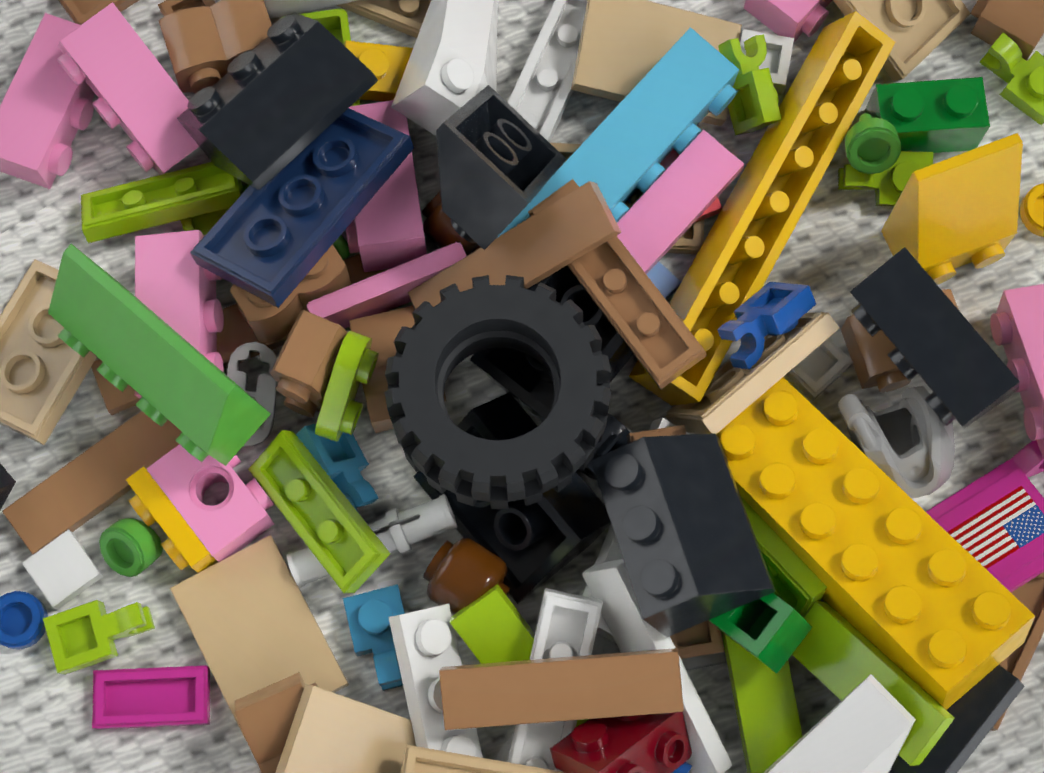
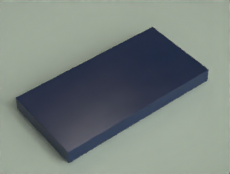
(291, 222)

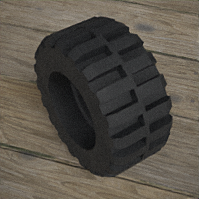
(485, 320)

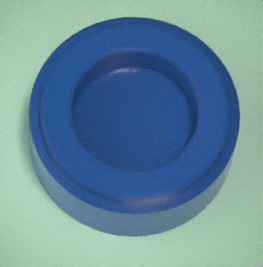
(21, 620)

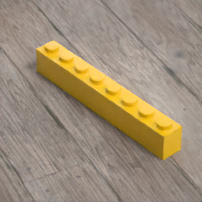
(773, 193)

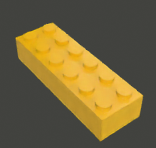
(872, 546)

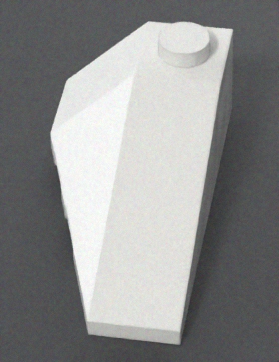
(449, 61)
(854, 737)

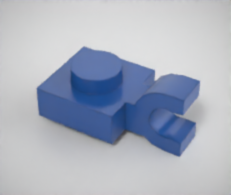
(769, 311)

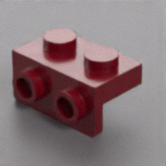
(625, 745)

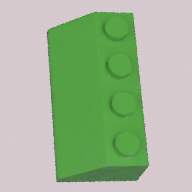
(152, 359)

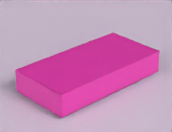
(151, 697)

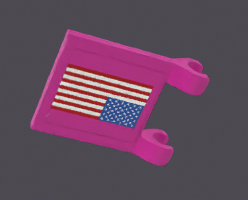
(1001, 519)

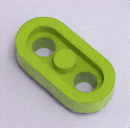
(353, 365)

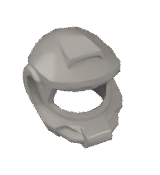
(903, 440)

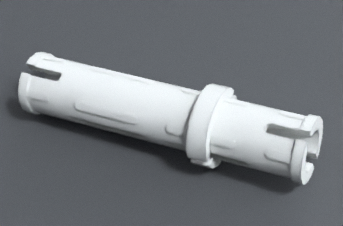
(394, 531)

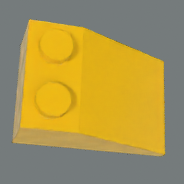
(959, 209)

